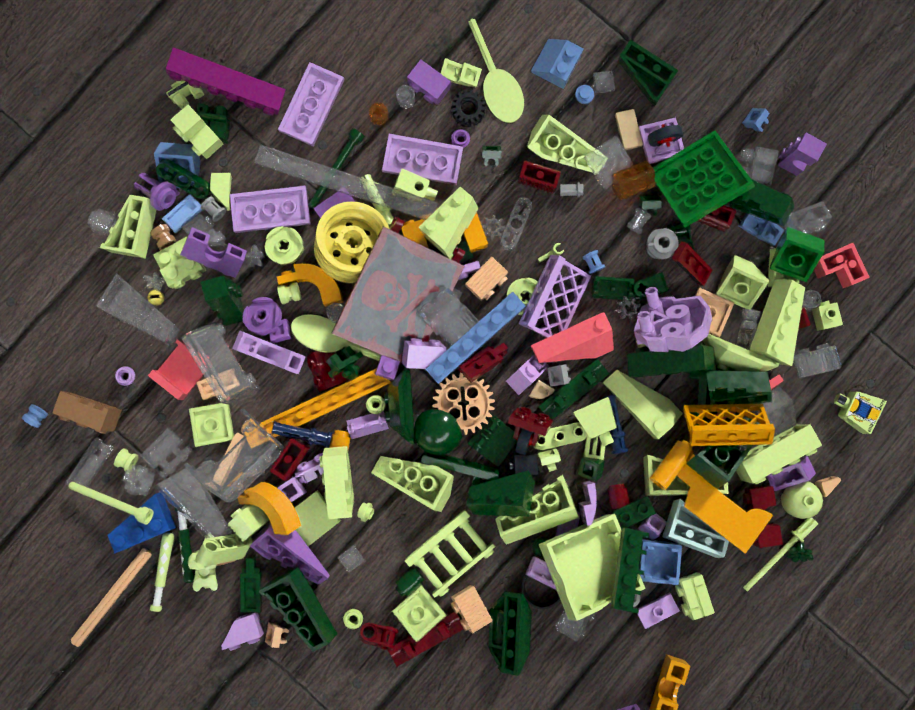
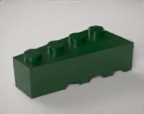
(300, 608)

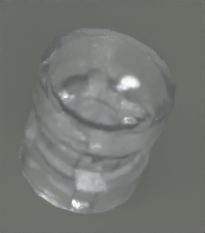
(812, 298)
(749, 319)

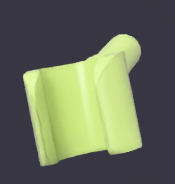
(553, 252)

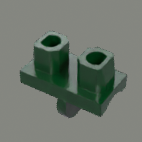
(350, 358)

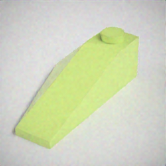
(648, 407)

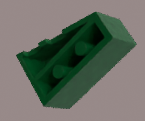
(647, 71)
(765, 204)
(738, 387)
(503, 496)

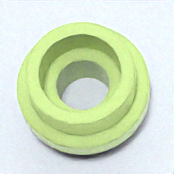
(375, 398)
(365, 512)
(353, 625)

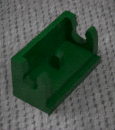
(612, 288)

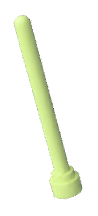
(142, 515)

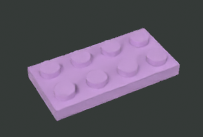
(311, 104)
(424, 158)
(270, 209)

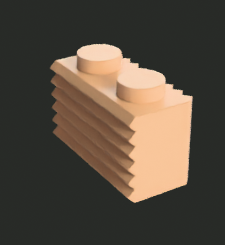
(486, 279)
(471, 609)

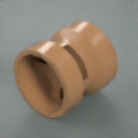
(162, 236)

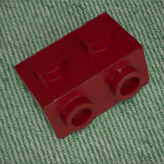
(318, 364)

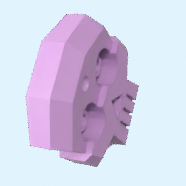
(672, 322)

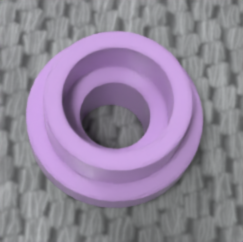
(119, 376)

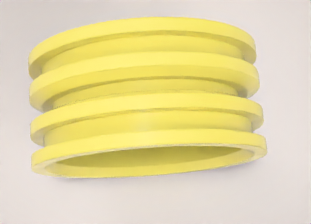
(334, 221)

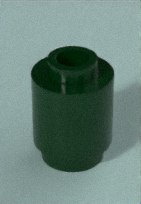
(409, 582)

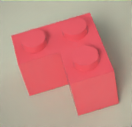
(845, 264)

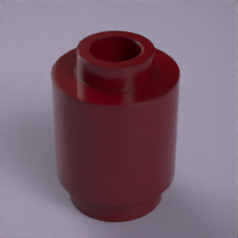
(618, 496)

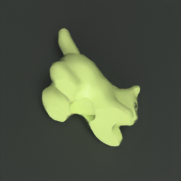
(204, 575)

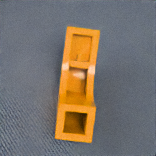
(310, 273)
(274, 504)

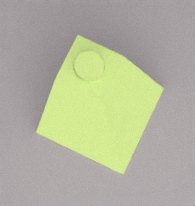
(742, 283)

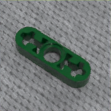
(173, 167)

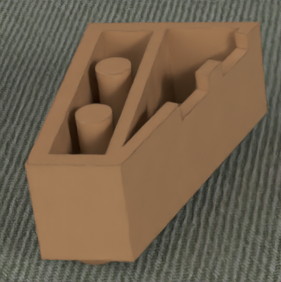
(86, 412)

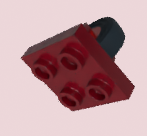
(530, 424)

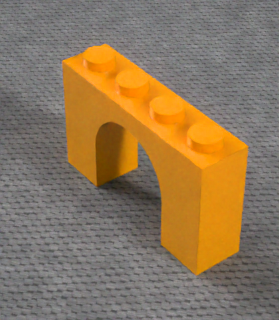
(473, 235)

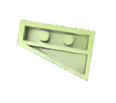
(450, 221)
(132, 229)
(337, 482)

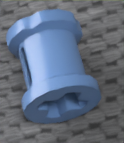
(599, 266)

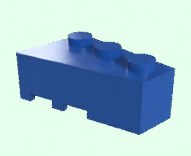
(132, 532)

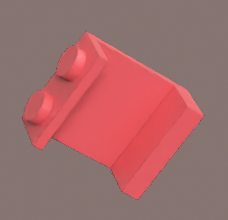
(178, 372)

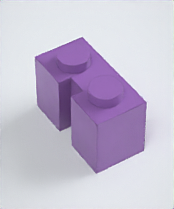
(429, 82)

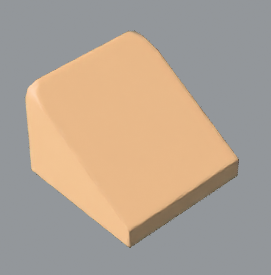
(827, 485)

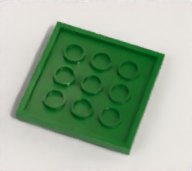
(701, 179)

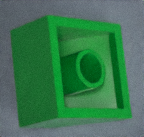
(797, 254)

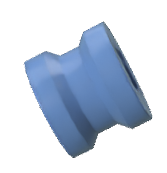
(34, 416)

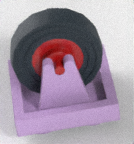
(661, 140)

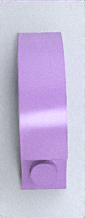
(268, 352)

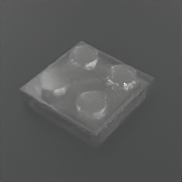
(608, 159)

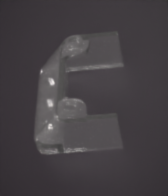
(219, 364)
(241, 464)

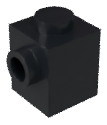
(523, 463)

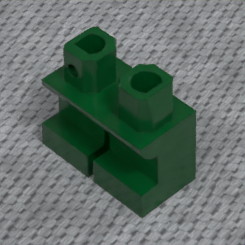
(216, 122)

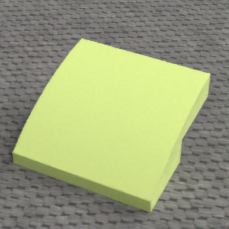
(314, 518)

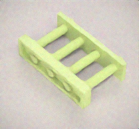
(432, 546)

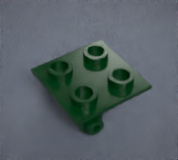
(493, 440)

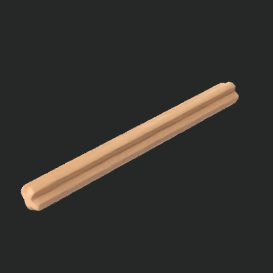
(111, 597)

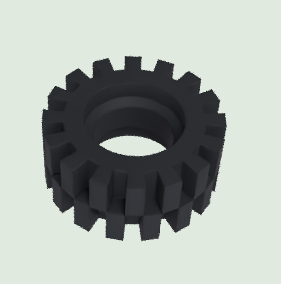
(471, 97)

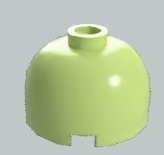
(802, 500)

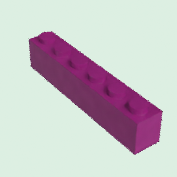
(225, 81)

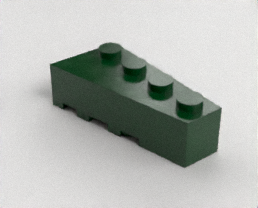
(672, 362)
(719, 463)

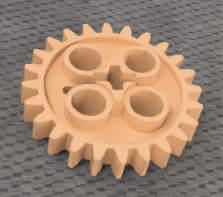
(482, 401)

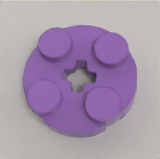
(269, 323)

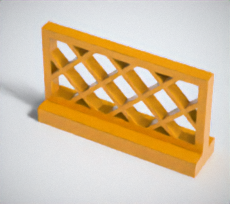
(727, 433)

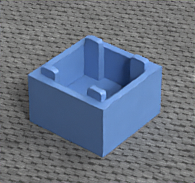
(661, 562)

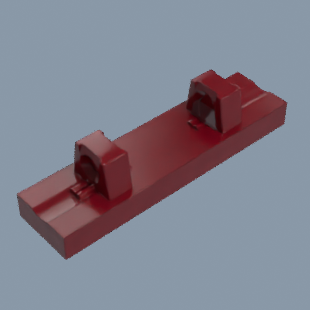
(444, 629)

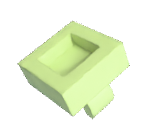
(549, 457)

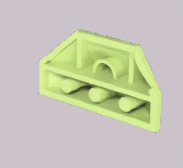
(735, 358)

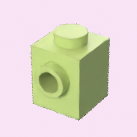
(827, 316)

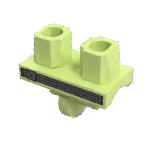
(181, 90)

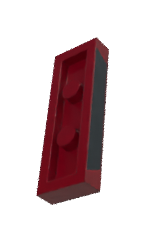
(692, 263)

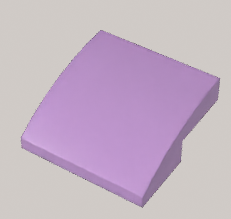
(588, 507)

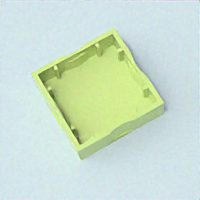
(585, 565)

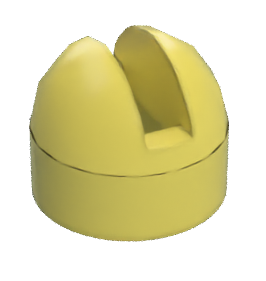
(156, 301)

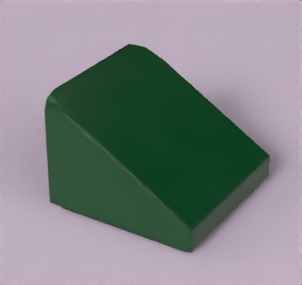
(591, 468)

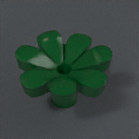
(800, 553)

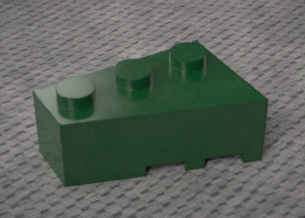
(224, 297)

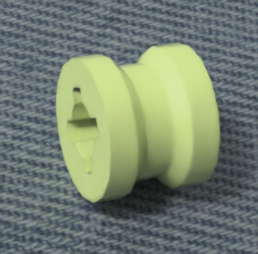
(125, 459)

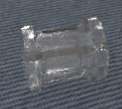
(638, 220)

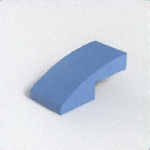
(761, 229)

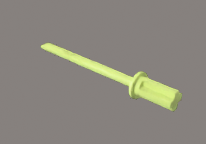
(799, 534)

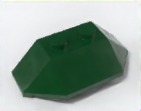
(401, 406)
(510, 632)

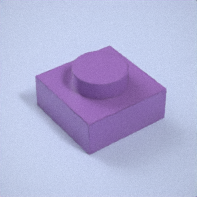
(283, 332)
(387, 368)

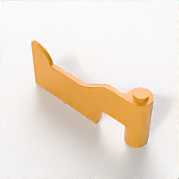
(707, 502)

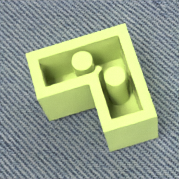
(194, 129)

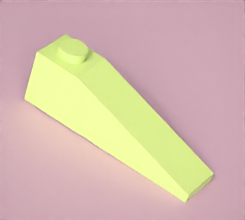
(558, 144)
(420, 481)

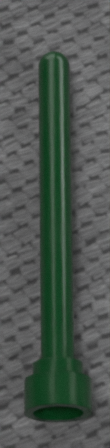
(354, 138)

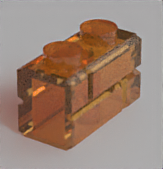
(633, 180)

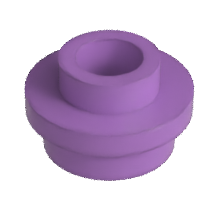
(460, 133)

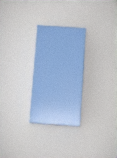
(182, 213)

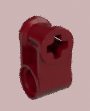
(380, 636)

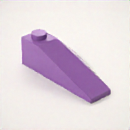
(290, 551)

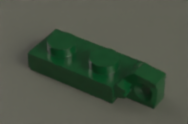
(249, 586)

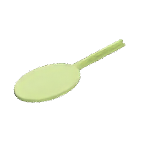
(499, 88)
(317, 334)

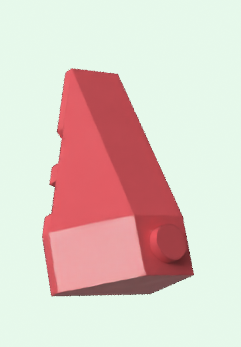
(582, 341)

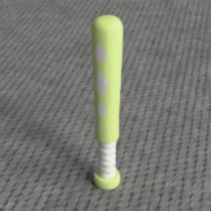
(162, 569)

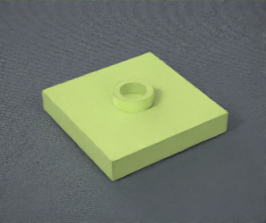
(211, 424)
(419, 613)

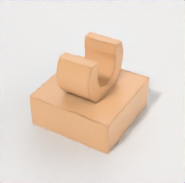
(273, 635)

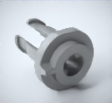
(662, 243)

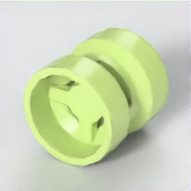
(290, 292)

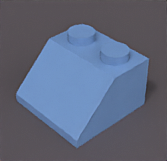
(557, 61)
(181, 155)

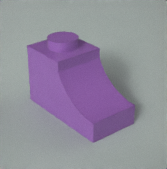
(792, 474)

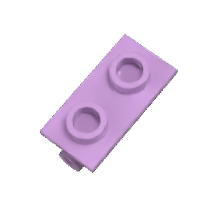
(366, 425)
(306, 470)

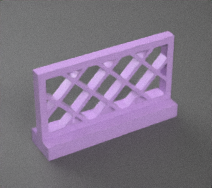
(544, 289)

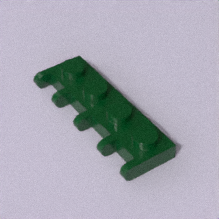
(627, 570)

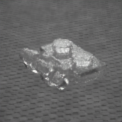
(162, 448)

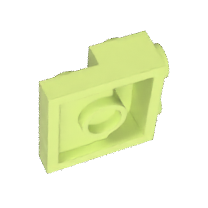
(177, 268)

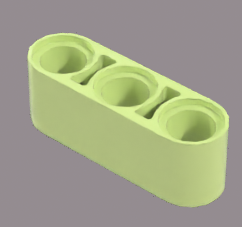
(222, 549)

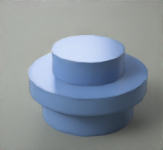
(584, 94)

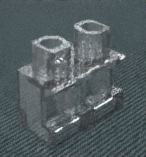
(760, 164)

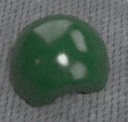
(437, 432)

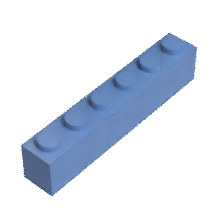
(475, 337)

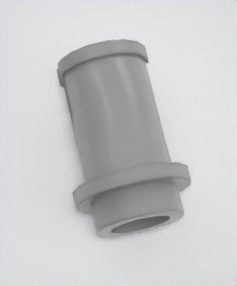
(571, 189)

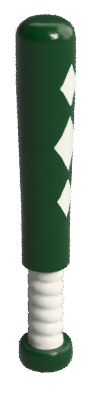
(185, 548)

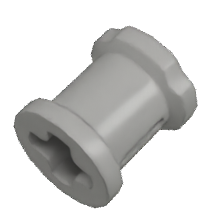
(213, 208)

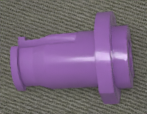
(161, 195)

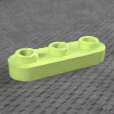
(569, 436)

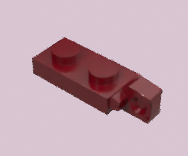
(483, 362)

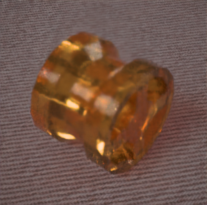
(378, 118)

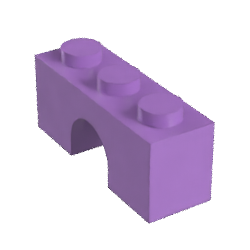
(801, 152)
(226, 261)

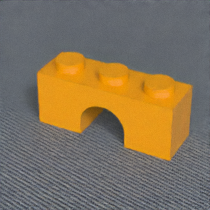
(672, 675)

